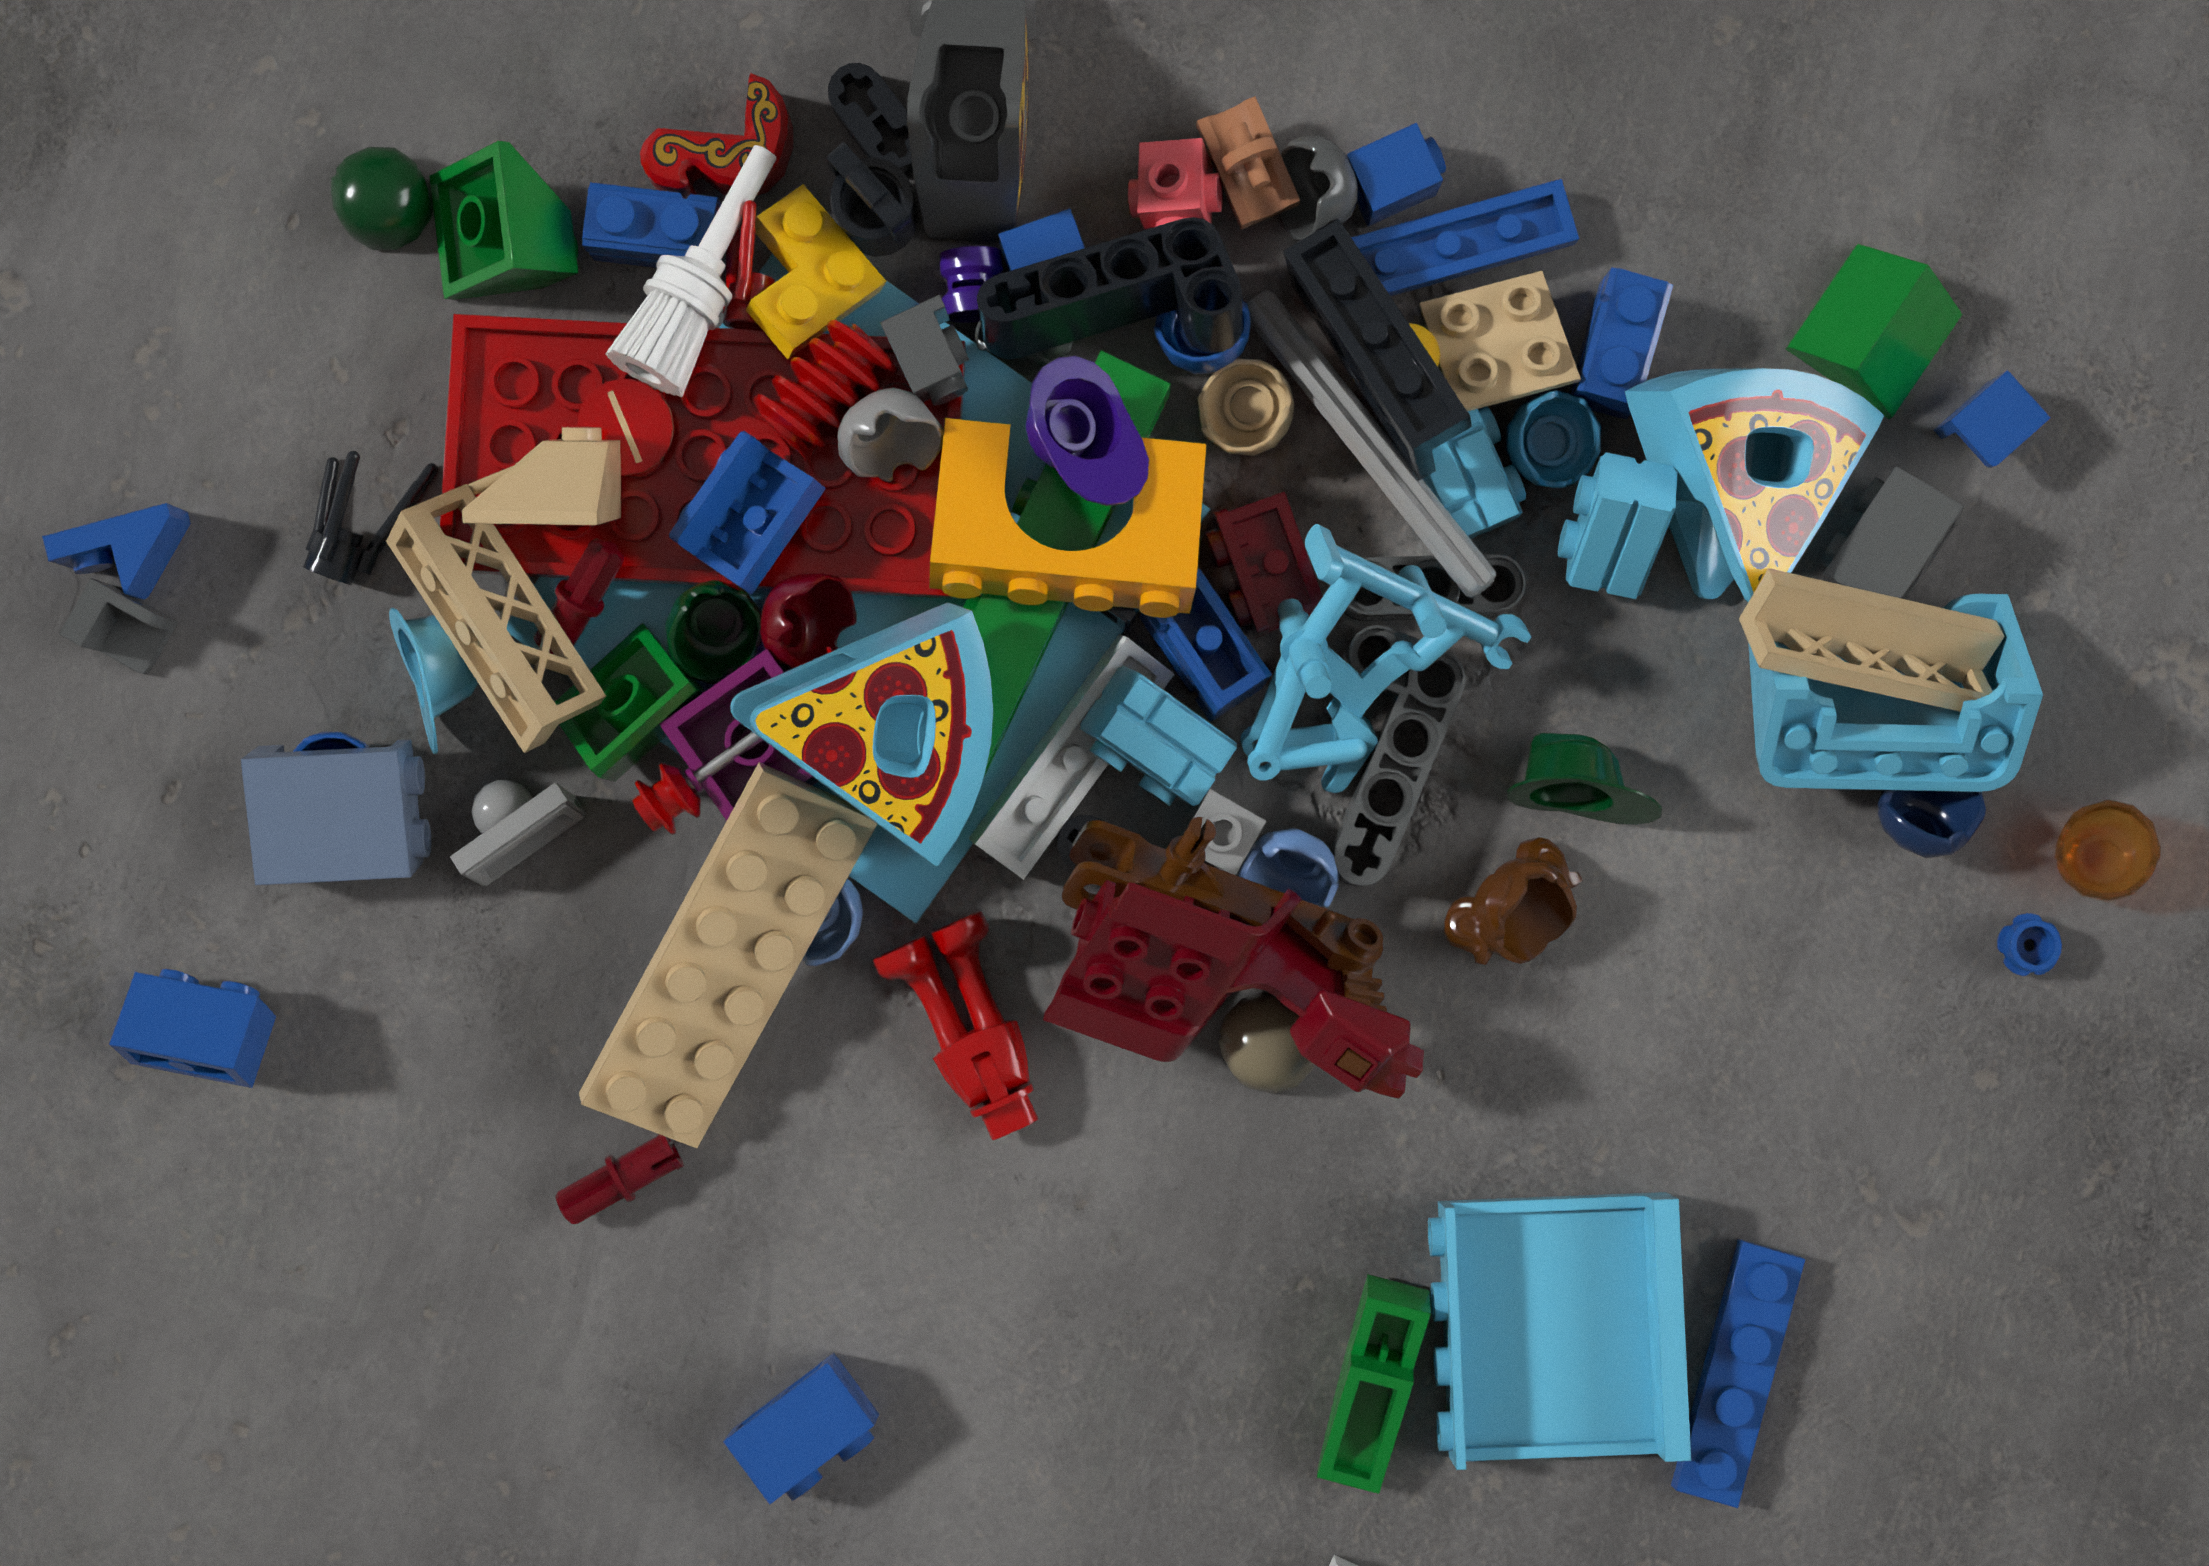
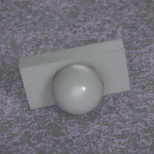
(513, 827)

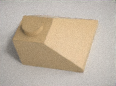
(556, 484)

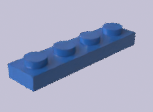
(1470, 238)
(1738, 1372)

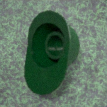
(1580, 779)

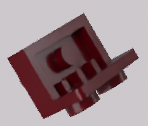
(1265, 561)

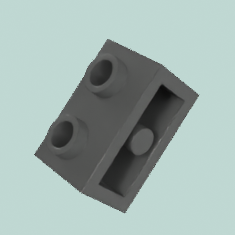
(1895, 537)

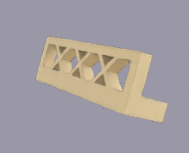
(475, 628)
(1872, 635)

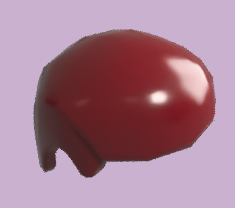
(805, 617)

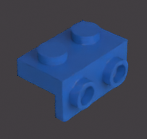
(746, 512)

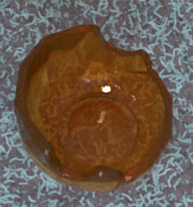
(2107, 851)

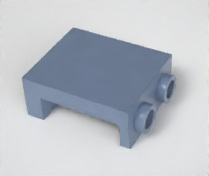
(335, 813)

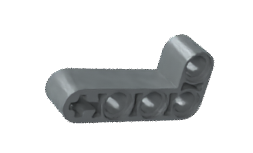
(1389, 765)

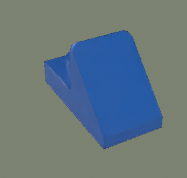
(137, 540)

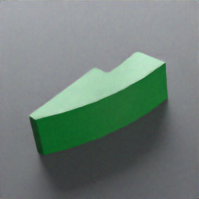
(1374, 1383)

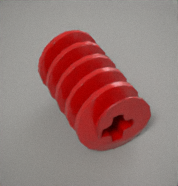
(823, 385)

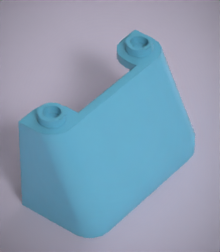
(1870, 741)

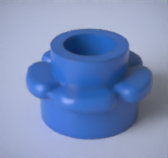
(2046, 945)

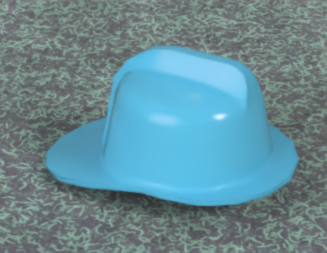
(434, 667)

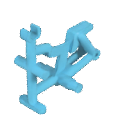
(1314, 668)

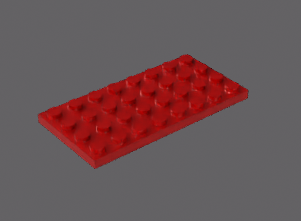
(527, 380)

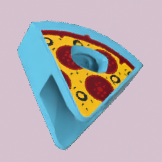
(1753, 464)
(890, 724)

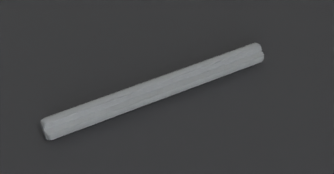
(1370, 445)

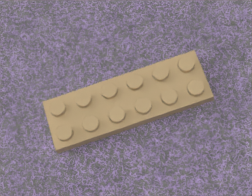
(727, 956)

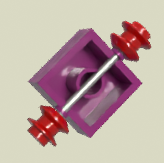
(716, 749)

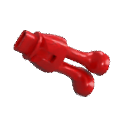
(982, 1064)

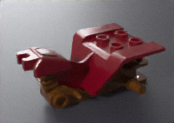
(1181, 936)

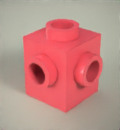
(1174, 183)

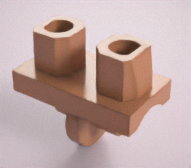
(1248, 163)

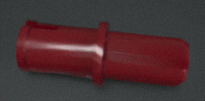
(583, 592)
(618, 1179)

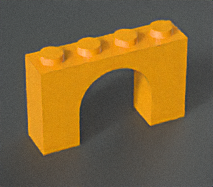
(986, 552)

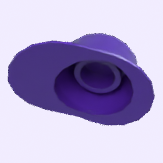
(1086, 431)

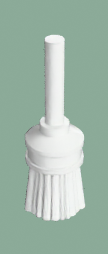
(687, 294)

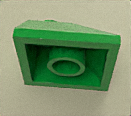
(499, 226)

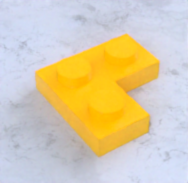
(824, 278)

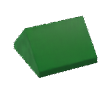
(1877, 326)
(641, 692)

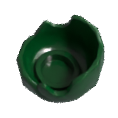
(381, 198)
(713, 630)

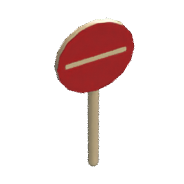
(627, 413)

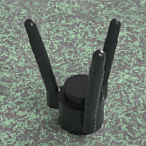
(336, 549)

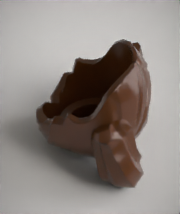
(1517, 906)

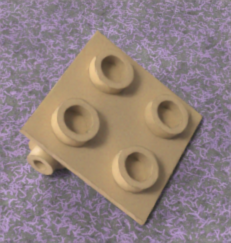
(1500, 341)

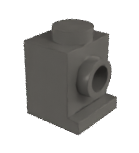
(928, 353)

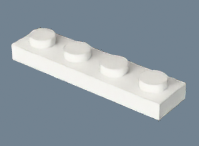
(1057, 770)

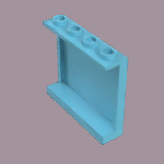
(1560, 1327)

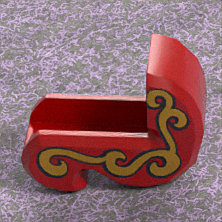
(680, 157)

